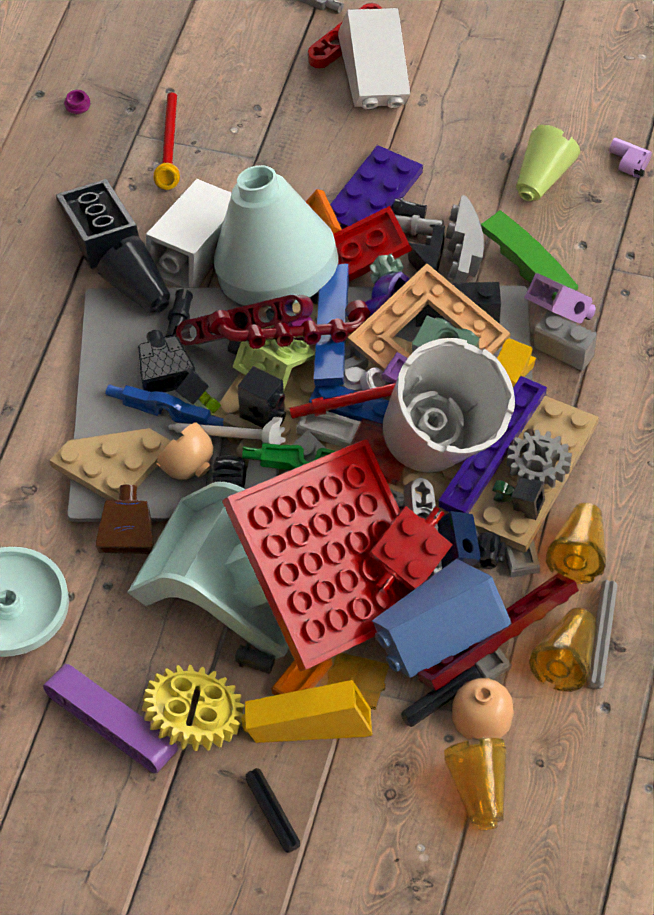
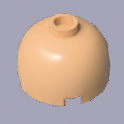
(188, 454)
(482, 709)

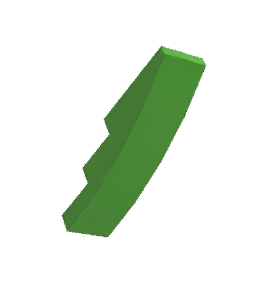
(525, 250)

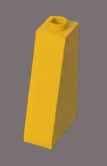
(309, 714)

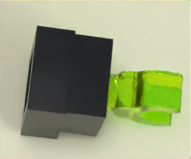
(194, 388)

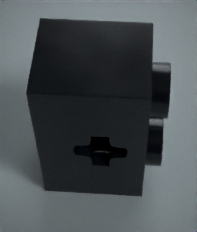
(261, 397)

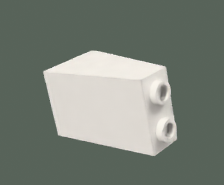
(374, 57)
(188, 235)

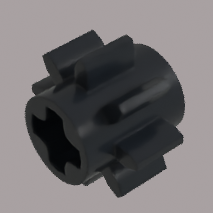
(490, 550)

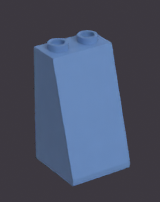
(440, 618)

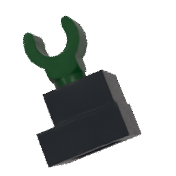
(526, 497)

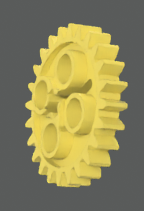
(169, 702)

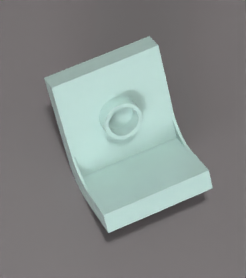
(206, 564)

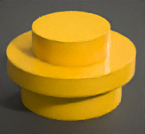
(166, 176)

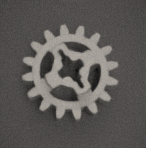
(539, 458)

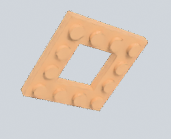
(425, 288)

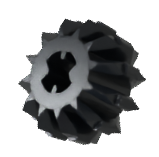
(229, 470)

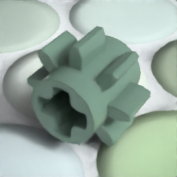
(383, 266)

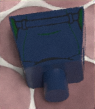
(461, 532)

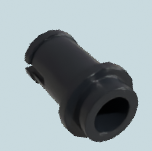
(408, 209)
(255, 659)

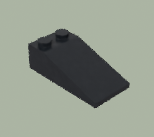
(96, 219)

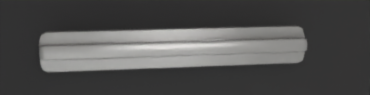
(602, 634)

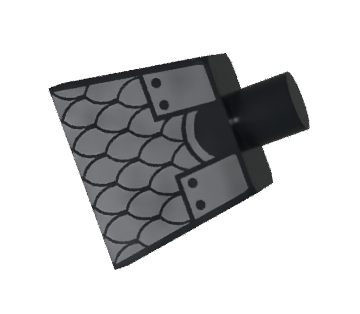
(162, 362)

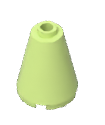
(545, 161)

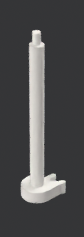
(269, 434)

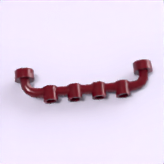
(356, 311)

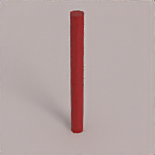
(169, 132)

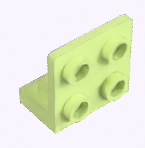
(273, 358)

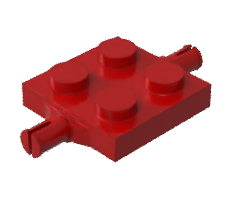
(409, 549)

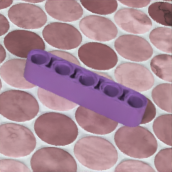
(109, 718)

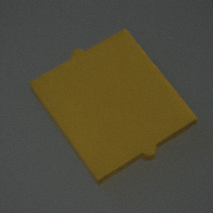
(365, 673)

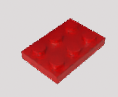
(369, 238)

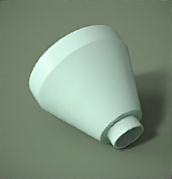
(272, 241)

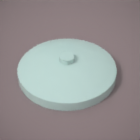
(31, 600)

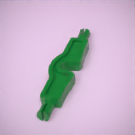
(281, 456)

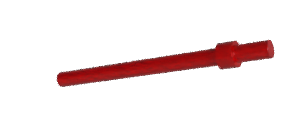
(320, 406)

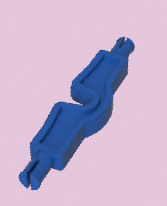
(157, 401)

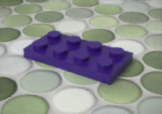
(375, 186)

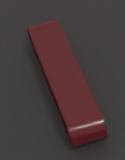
(256, 316)

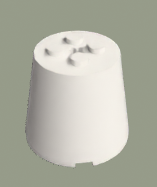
(457, 393)

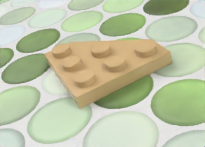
(110, 460)

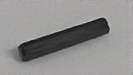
(438, 698)
(272, 810)

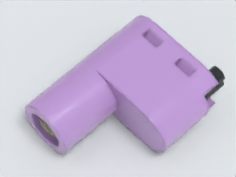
(633, 157)

